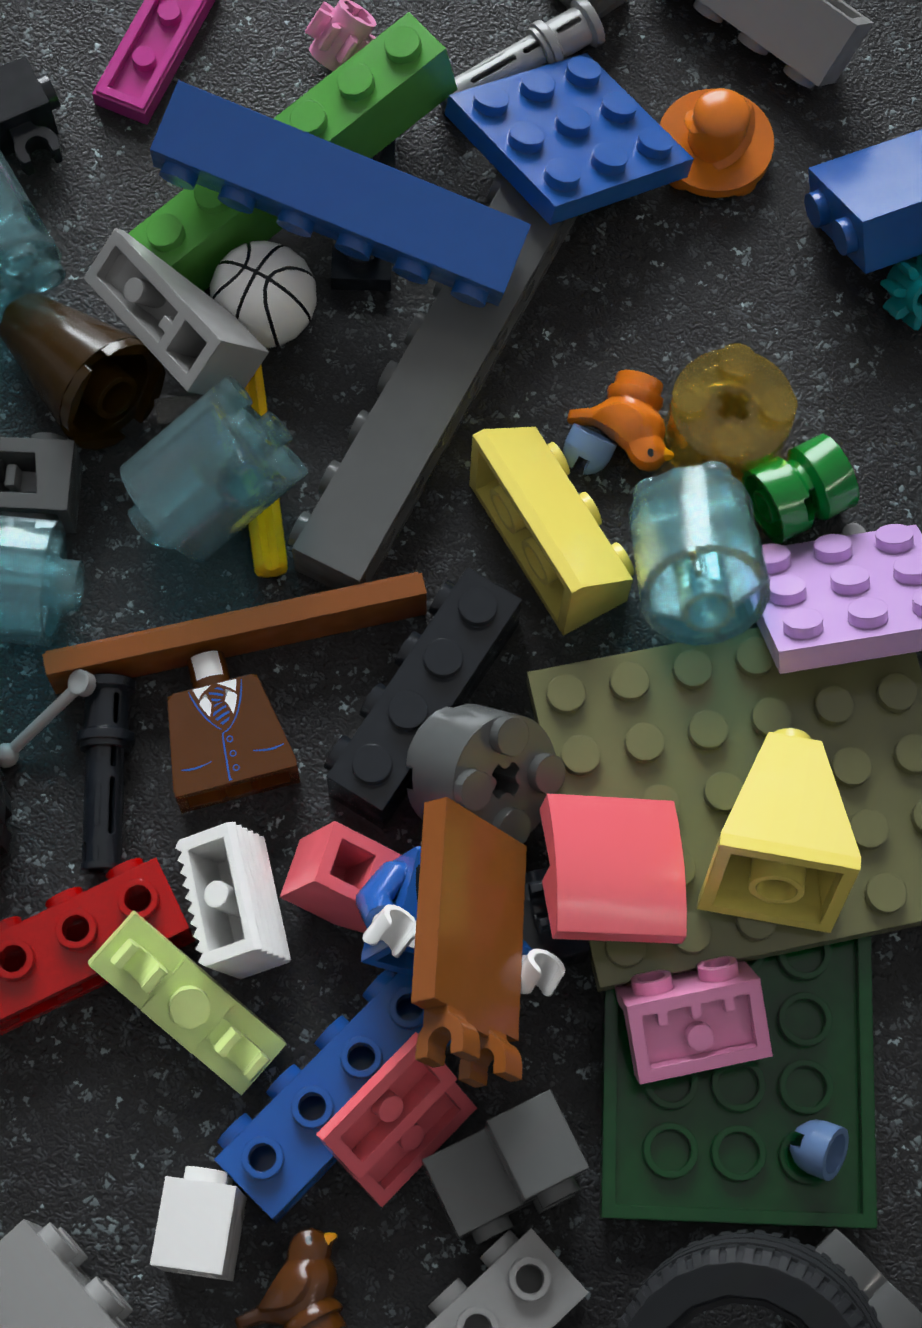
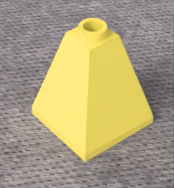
(786, 841)

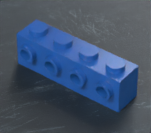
(278, 1151)

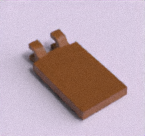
(469, 943)

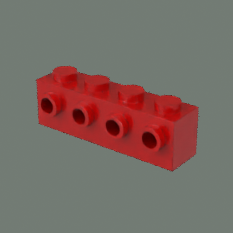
(49, 953)

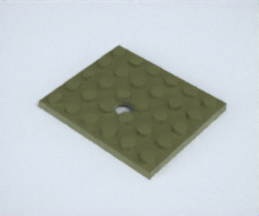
(688, 730)

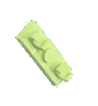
(187, 1002)

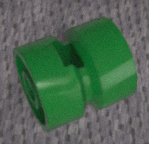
(808, 484)

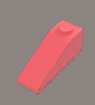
(330, 872)

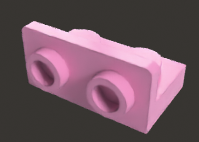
(694, 1019)

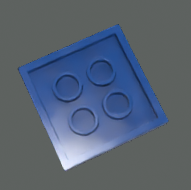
(568, 137)

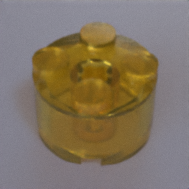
(729, 410)

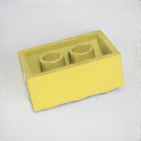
(549, 525)

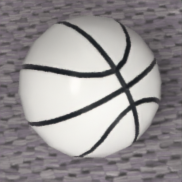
(266, 290)

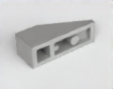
(173, 316)

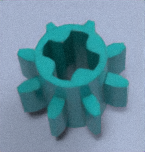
(905, 289)

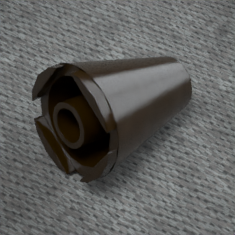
(82, 368)

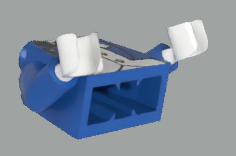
(390, 915)

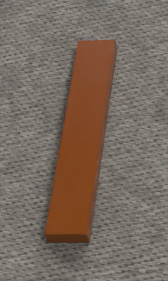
(243, 630)

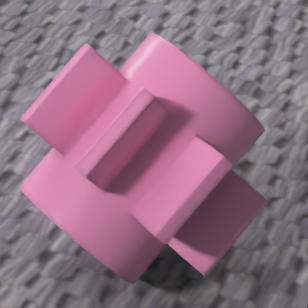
(339, 32)

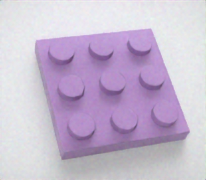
(844, 598)

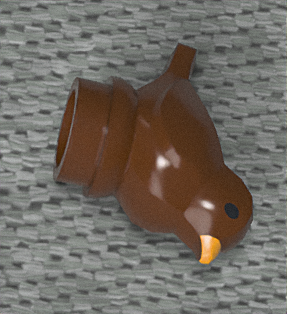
(303, 1287)

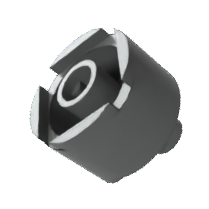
(486, 763)

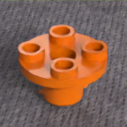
(726, 139)

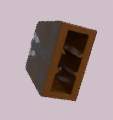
(225, 737)

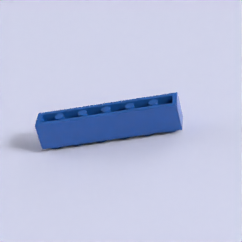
(338, 195)

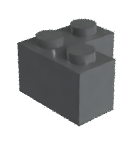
(509, 1164)

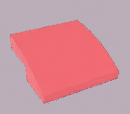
(614, 869)
(396, 1122)

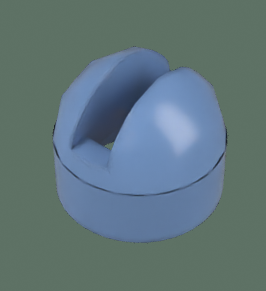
(589, 446)
(821, 1148)

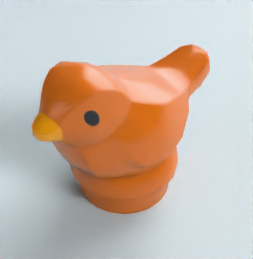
(631, 418)

